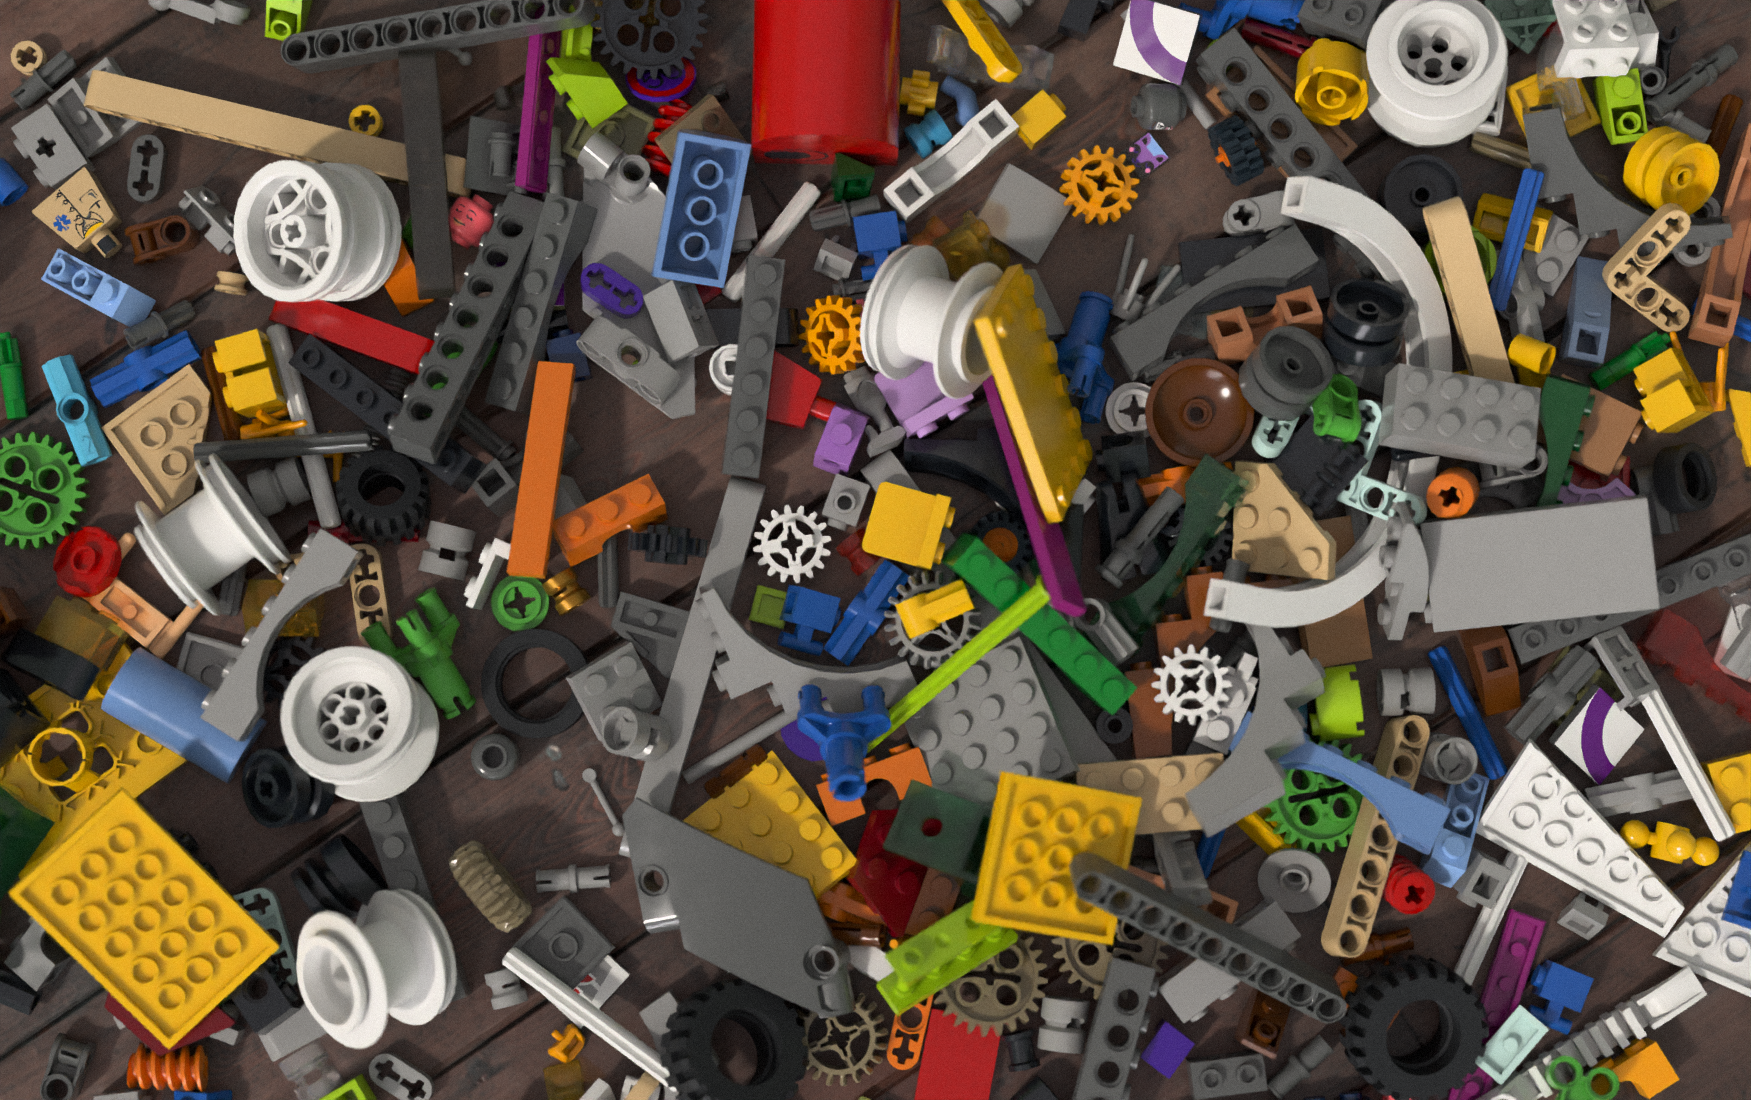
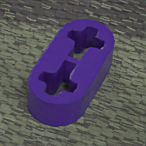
(616, 284)

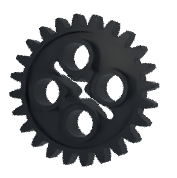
(683, 27)

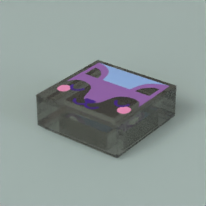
(1145, 155)

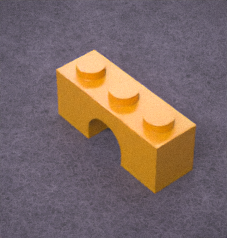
(1642, 1065)

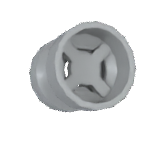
(508, 995)

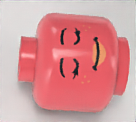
(470, 220)

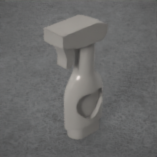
(870, 401)

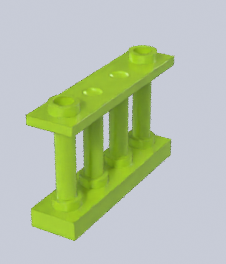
(940, 957)

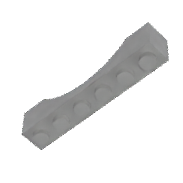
(240, 699)

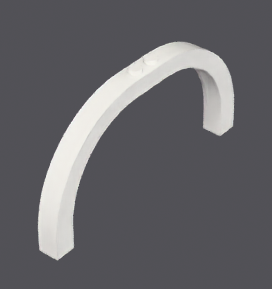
(1427, 346)

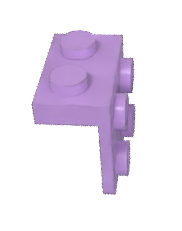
(919, 401)

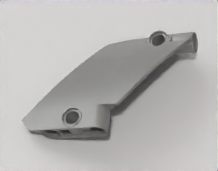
(626, 241)

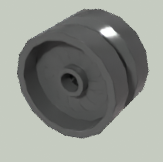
(1285, 373)

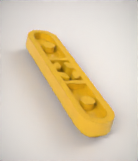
(985, 39)

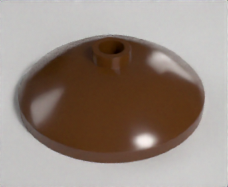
(1212, 389)

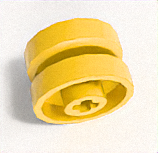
(1671, 169)

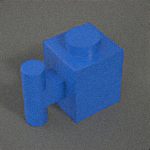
(877, 238)
(809, 612)
(1560, 988)

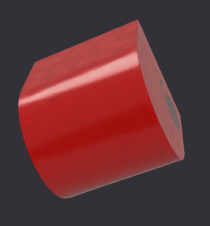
(826, 81)

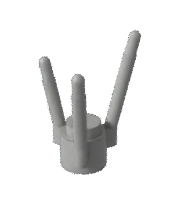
(1128, 303)

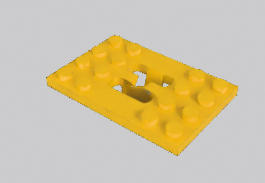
(136, 767)

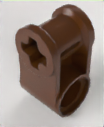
(155, 241)

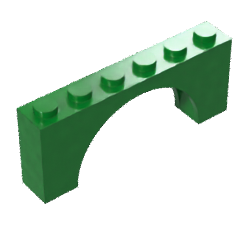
(1046, 628)

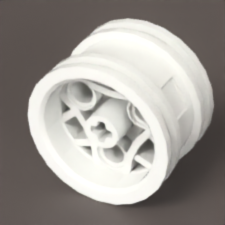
(317, 231)

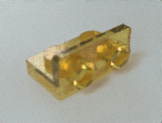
(970, 246)

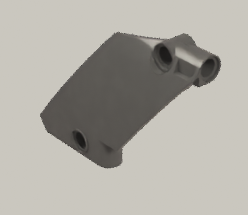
(737, 911)

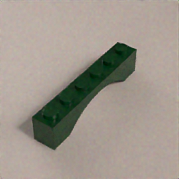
(1560, 413)

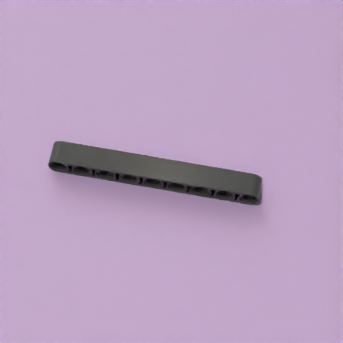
(420, 31)
(1258, 963)

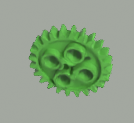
(39, 460)
(1324, 826)

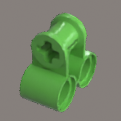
(1580, 1085)

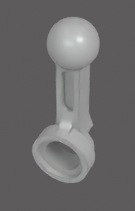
(225, 10)

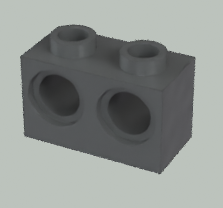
(1226, 1074)

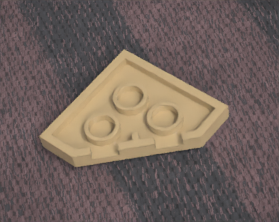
(160, 435)
(1277, 528)

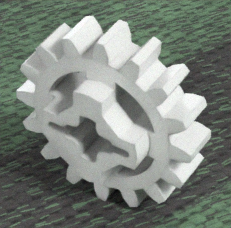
(775, 546)
(1205, 673)

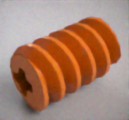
(1439, 493)
(168, 1069)

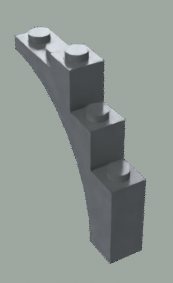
(1596, 203)

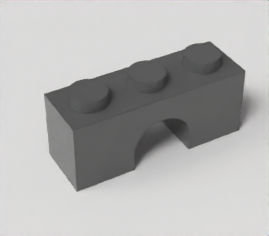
(500, 480)
(37, 956)

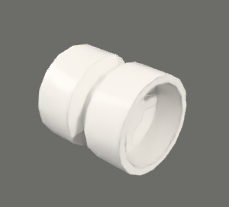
(722, 367)

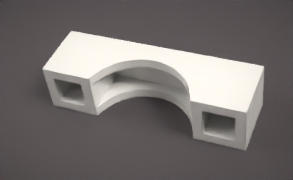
(951, 163)

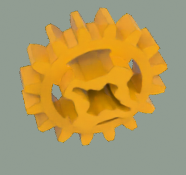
(1085, 183)
(833, 334)

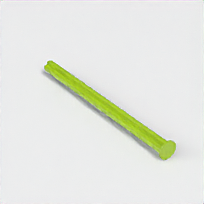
(966, 657)

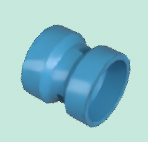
(928, 134)

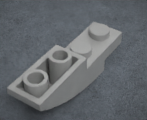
(1406, 572)

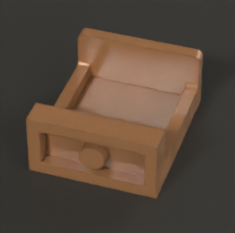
(1605, 434)

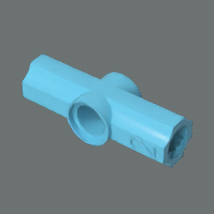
(68, 389)

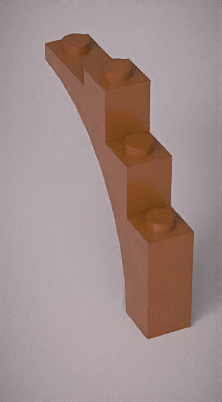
(1151, 727)

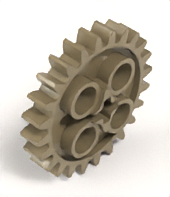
(1093, 973)
(987, 1010)

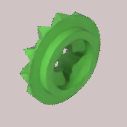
(506, 593)

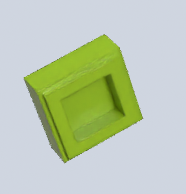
(768, 607)

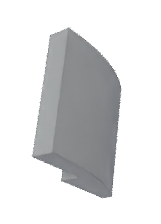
(90, 128)
(1023, 213)

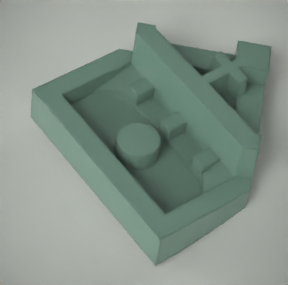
(1522, 20)

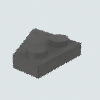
(652, 629)

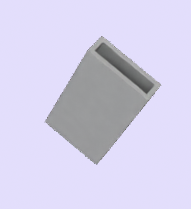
(1540, 564)

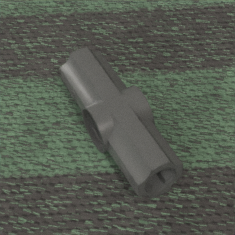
(1552, 695)

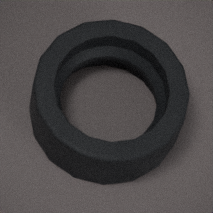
(1669, 480)

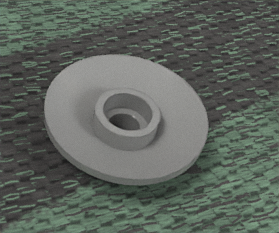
(1291, 892)

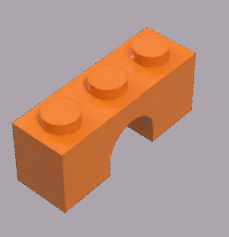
(588, 527)
(899, 769)

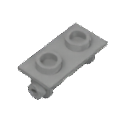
(204, 207)

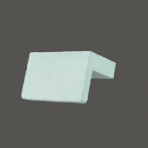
(1511, 1044)

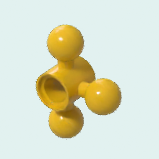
(1670, 842)

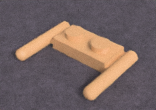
(139, 616)

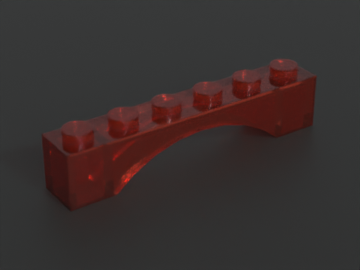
(1680, 647)

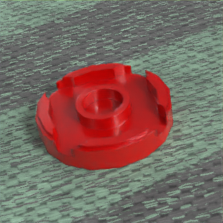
(87, 561)

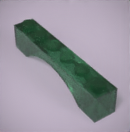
(1209, 497)

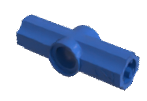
(145, 369)
(865, 613)

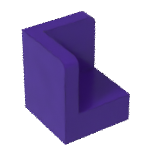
(1167, 1048)

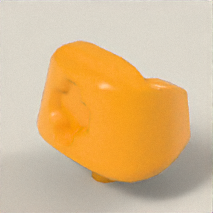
(567, 1043)

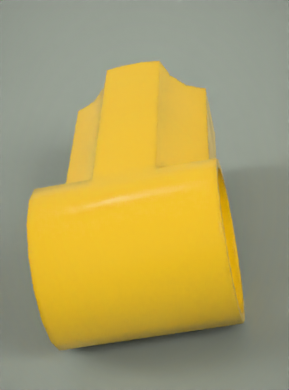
(1532, 359)
(928, 610)

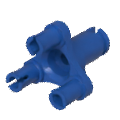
(1229, 12)
(1082, 354)
(844, 736)

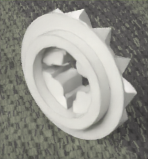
(1120, 400)

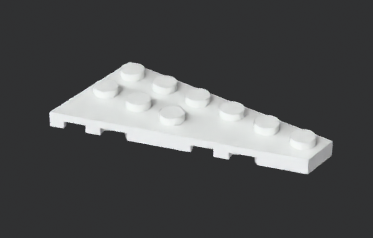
(1561, 832)
(1711, 944)

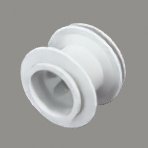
(1442, 108)
(924, 316)
(209, 536)
(322, 727)
(385, 964)

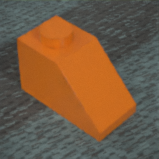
(402, 283)

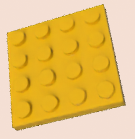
(777, 823)
(1029, 849)

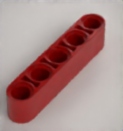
(354, 332)

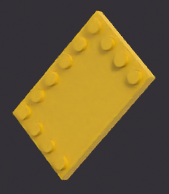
(1034, 391)
(144, 918)

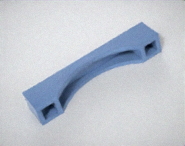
(1410, 816)

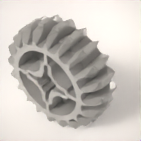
(956, 641)

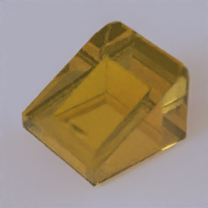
(565, 1081)

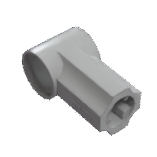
(1107, 633)

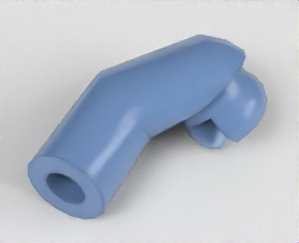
(964, 97)

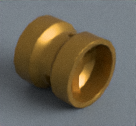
(570, 599)

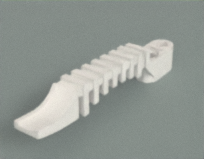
(1598, 1038)

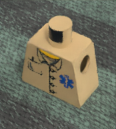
(82, 214)

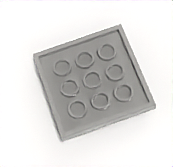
(992, 723)

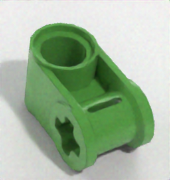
(1338, 410)

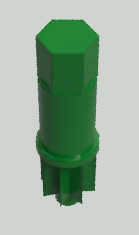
(1629, 359)
(12, 378)

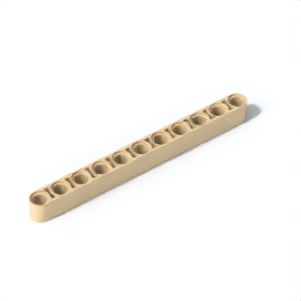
(256, 128)

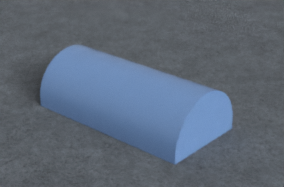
(701, 208)
(168, 710)

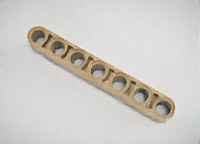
(1467, 290)
(1363, 848)

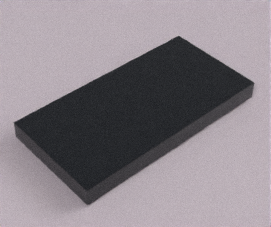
(1202, 255)

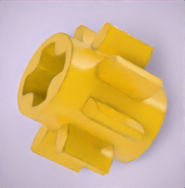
(918, 92)

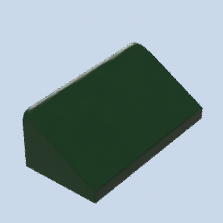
(850, 178)

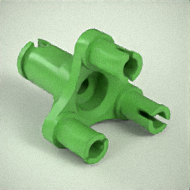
(427, 652)

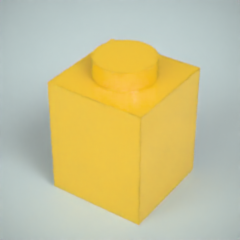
(1039, 118)

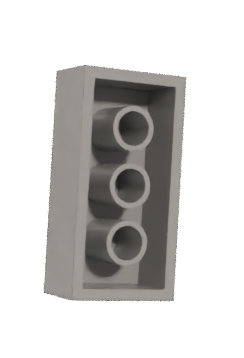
(1459, 416)

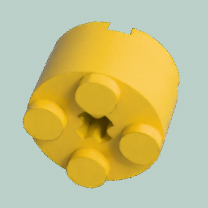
(1332, 82)

